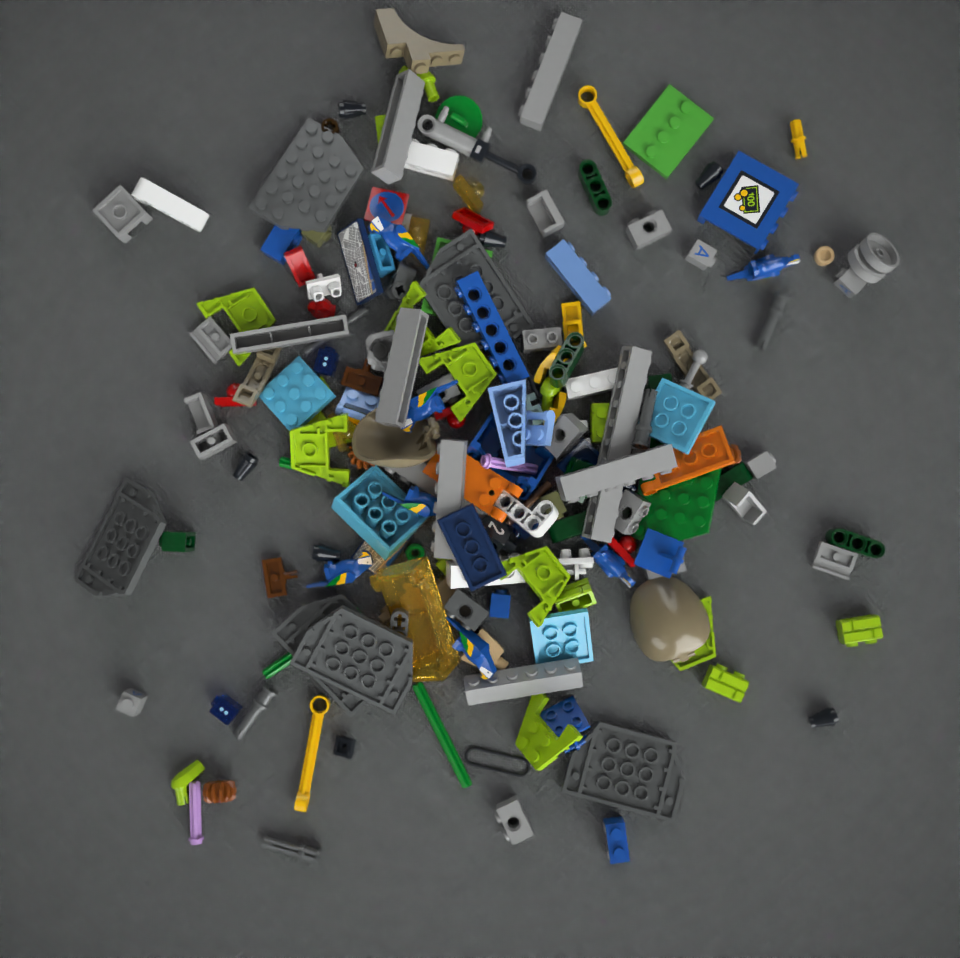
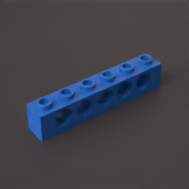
(474, 283)

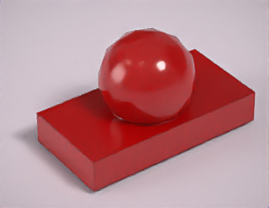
(472, 221)
(299, 265)
(227, 401)
(451, 419)
(624, 547)

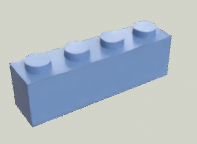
(577, 277)

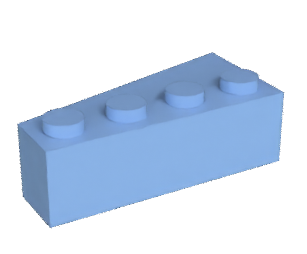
(509, 412)

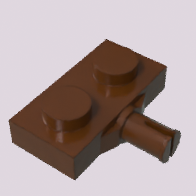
(362, 379)
(276, 577)

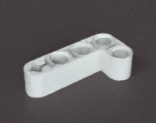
(169, 204)
(529, 517)

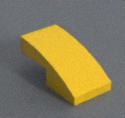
(572, 318)
(545, 365)
(558, 404)

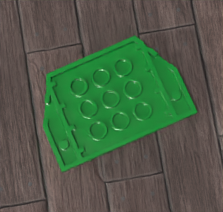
(680, 509)

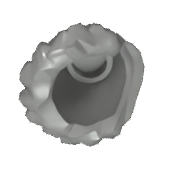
(377, 349)

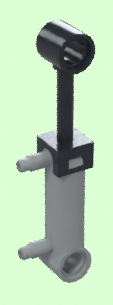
(470, 146)

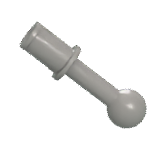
(699, 357)

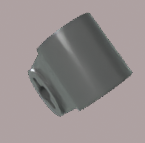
(400, 278)

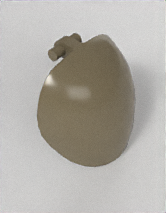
(391, 445)
(668, 620)

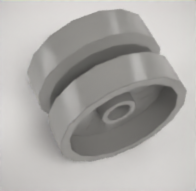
(873, 258)

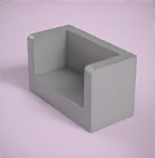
(545, 213)
(201, 412)
(744, 503)

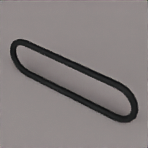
(529, 378)
(494, 769)

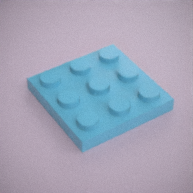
(296, 394)
(679, 415)
(563, 637)

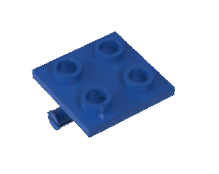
(660, 553)
(566, 713)

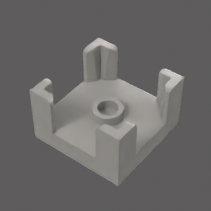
(121, 213)

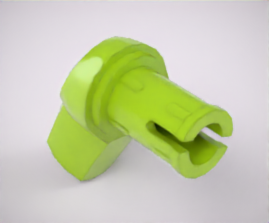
(429, 87)
(548, 392)
(183, 778)

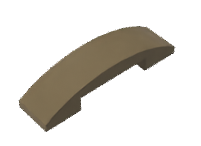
(682, 356)
(257, 377)

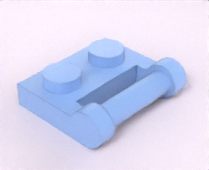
(357, 401)
(539, 434)

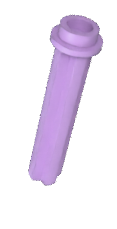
(488, 461)
(195, 813)

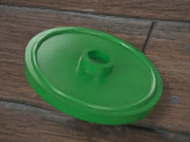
(462, 115)

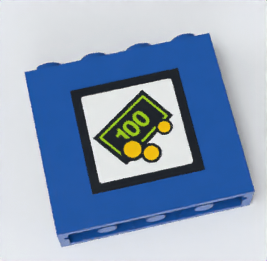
(749, 201)

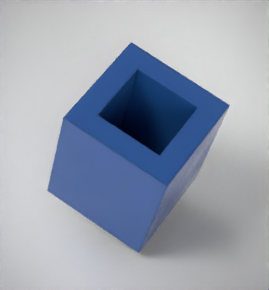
(500, 604)

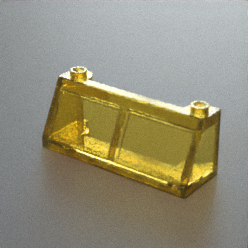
(414, 588)

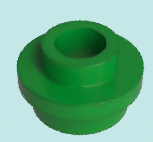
(414, 546)

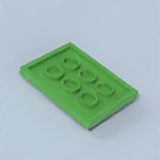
(668, 131)

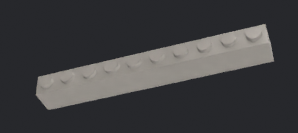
(618, 437)

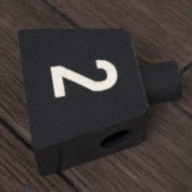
(499, 534)

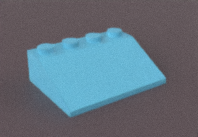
(374, 516)

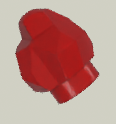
(321, 309)

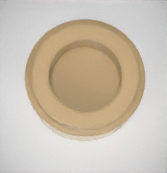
(824, 256)

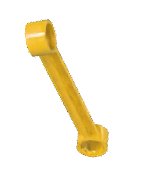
(632, 173)
(303, 794)

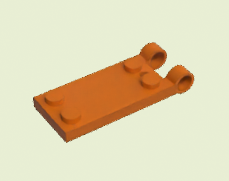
(707, 454)
(479, 484)

